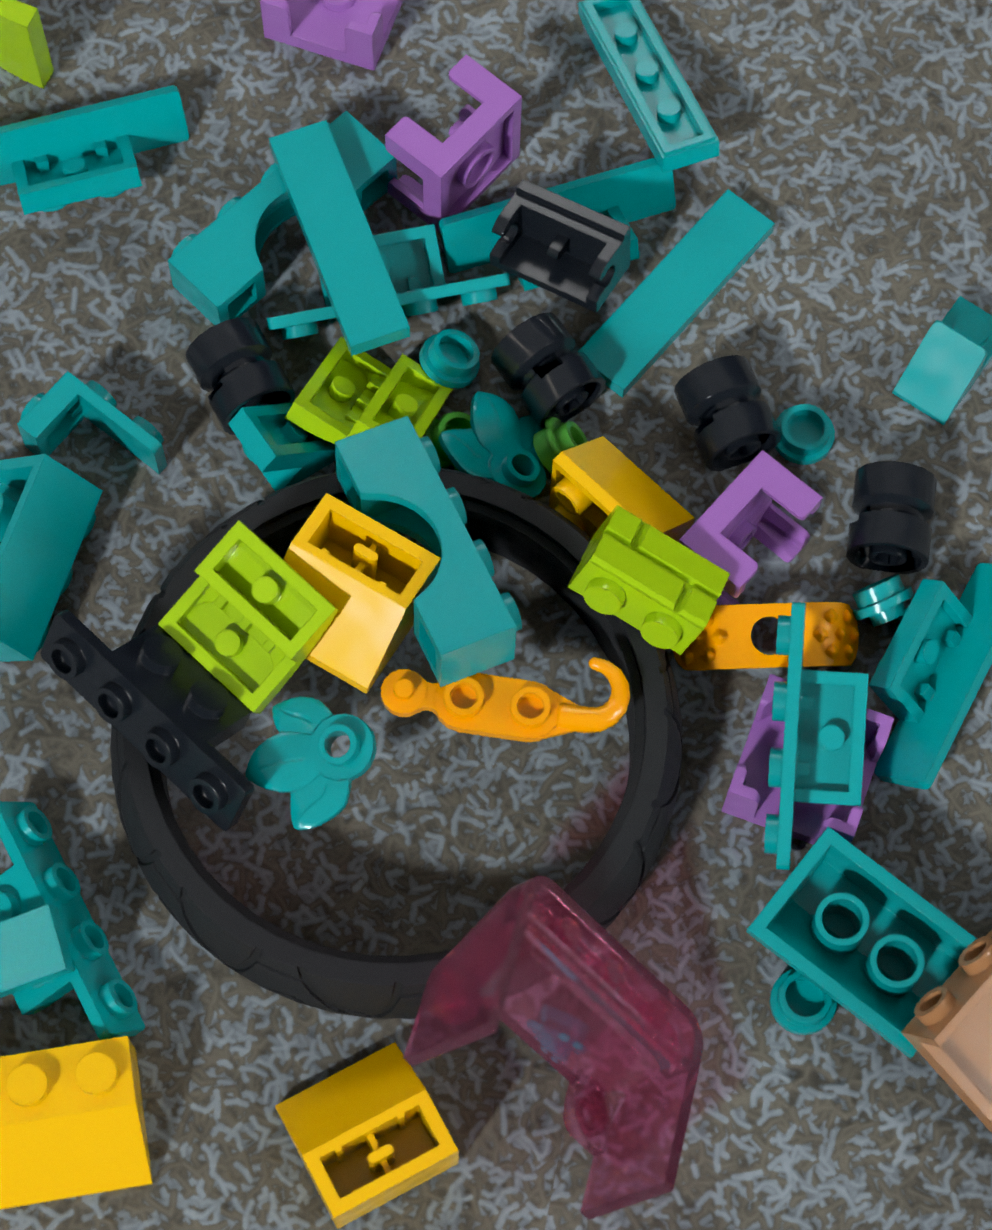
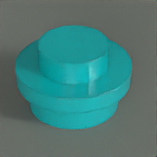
(450, 358)
(805, 434)
(882, 600)
(800, 1004)

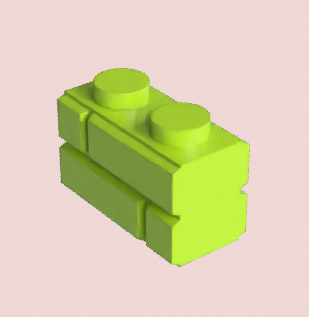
(648, 581)

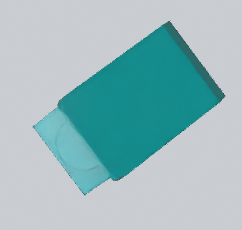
(948, 361)
(278, 446)

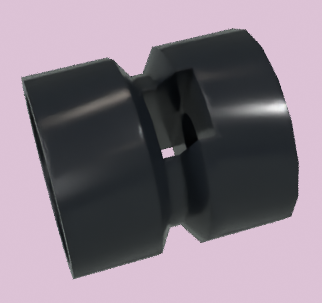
(241, 361)
(542, 364)
(725, 407)
(893, 512)

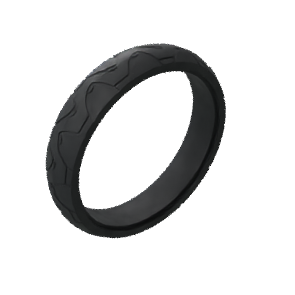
(373, 984)

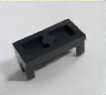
(561, 246)

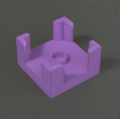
(334, 28)
(472, 156)
(748, 511)
(753, 799)

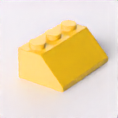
(71, 1123)

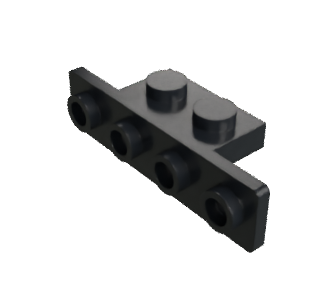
(161, 706)

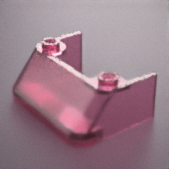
(592, 1017)

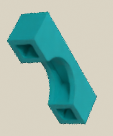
(222, 265)
(461, 614)

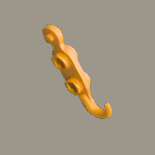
(505, 705)

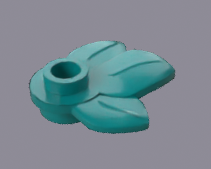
(497, 445)
(302, 759)

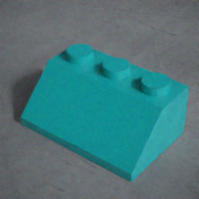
(42, 525)
(860, 936)

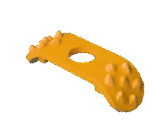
(727, 644)

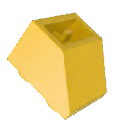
(598, 477)
(370, 580)
(368, 1134)

